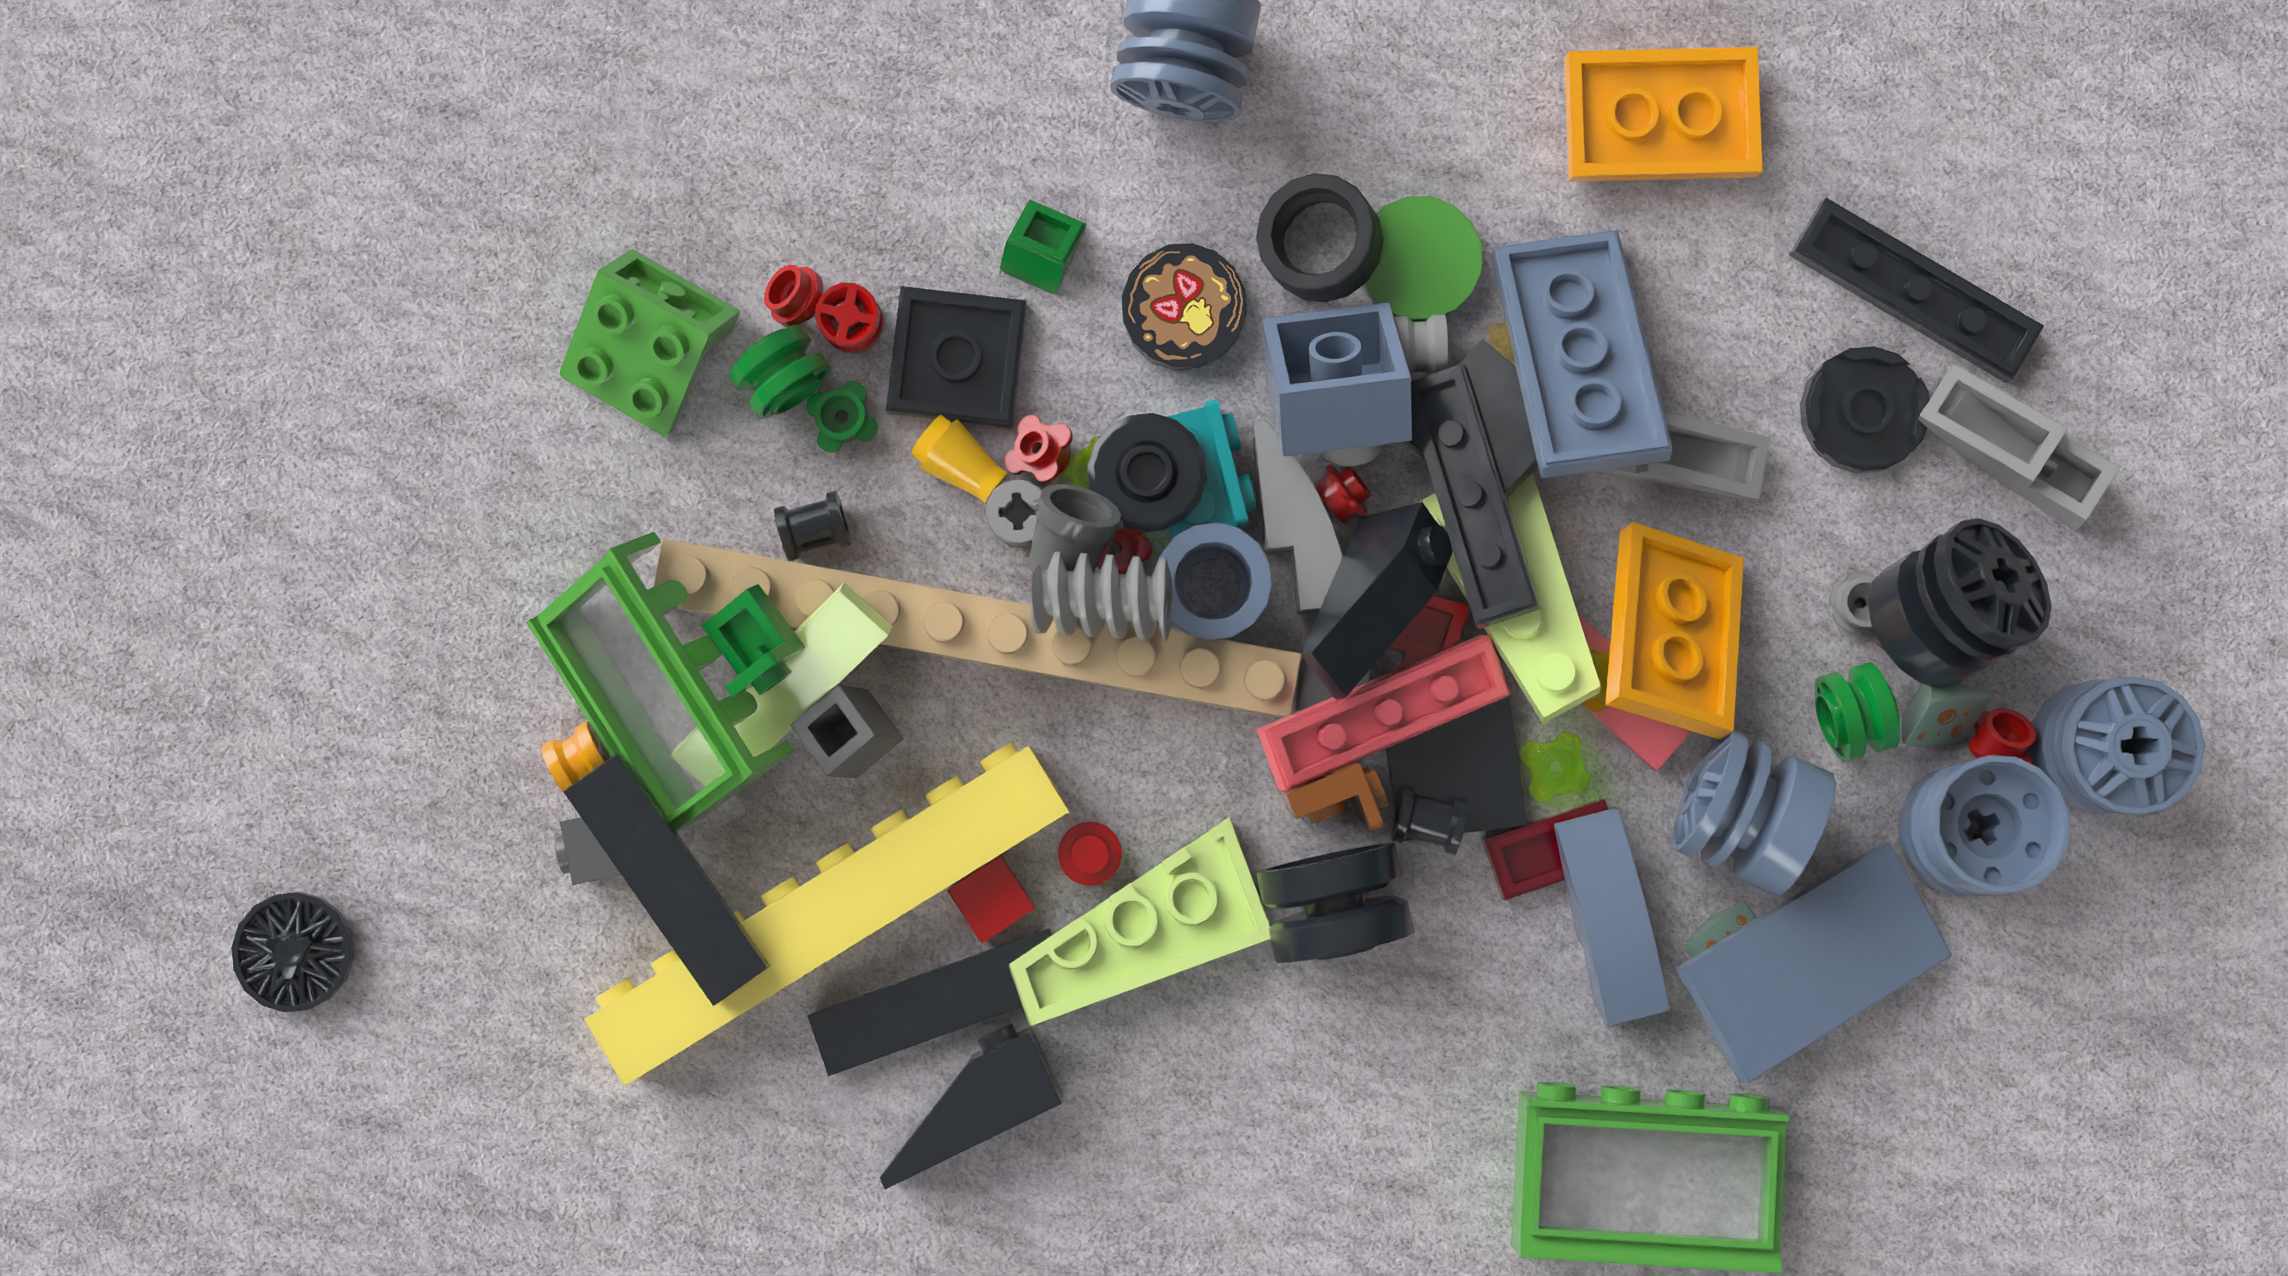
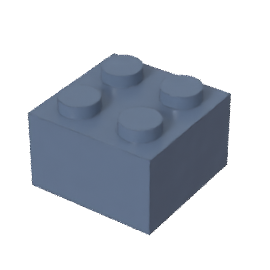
(1337, 379)

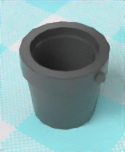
(1072, 523)

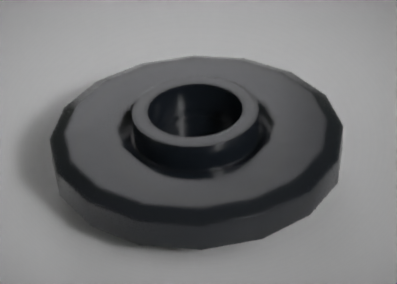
(1148, 471)
(292, 952)

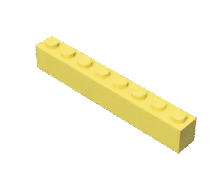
(836, 908)

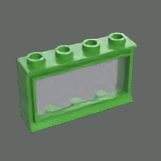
(647, 687)
(1649, 1179)

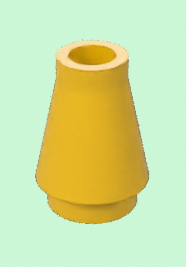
(957, 458)

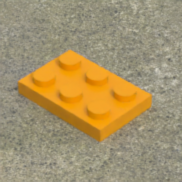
(1663, 114)
(1675, 631)

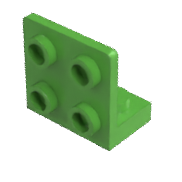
(644, 339)

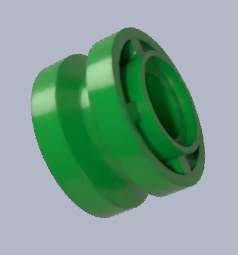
(779, 371)
(1857, 712)

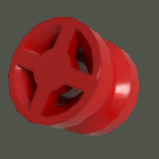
(840, 303)

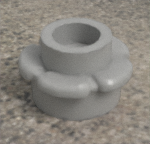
(1843, 598)

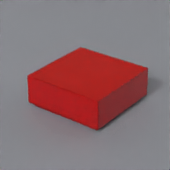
(991, 899)

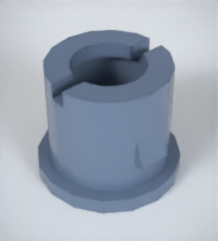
(1248, 564)

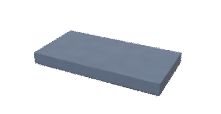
(1581, 354)
(1813, 962)

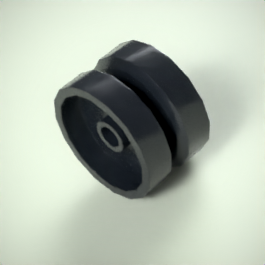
(1336, 913)

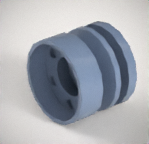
(1186, 57)
(2082, 753)
(1763, 815)
(2018, 818)

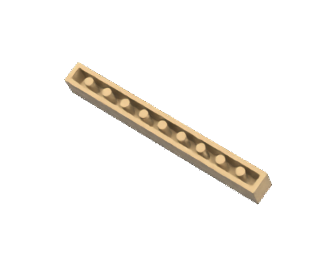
(997, 631)

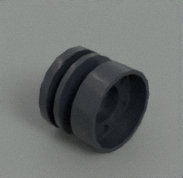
(1959, 603)

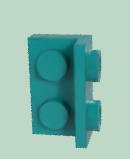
(1225, 495)

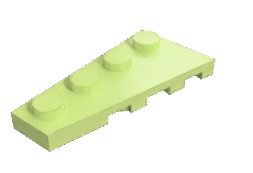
(1548, 645)
(1161, 924)

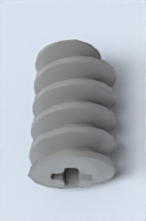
(1102, 598)

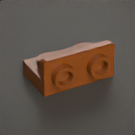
(1326, 796)

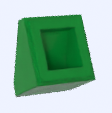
(1041, 246)

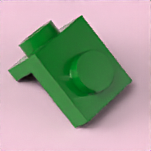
(753, 641)

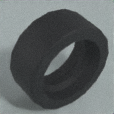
(1290, 202)

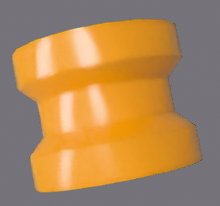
(575, 756)

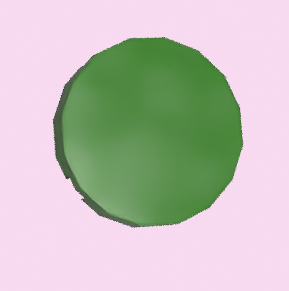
(1425, 259)

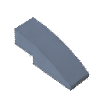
(1611, 917)

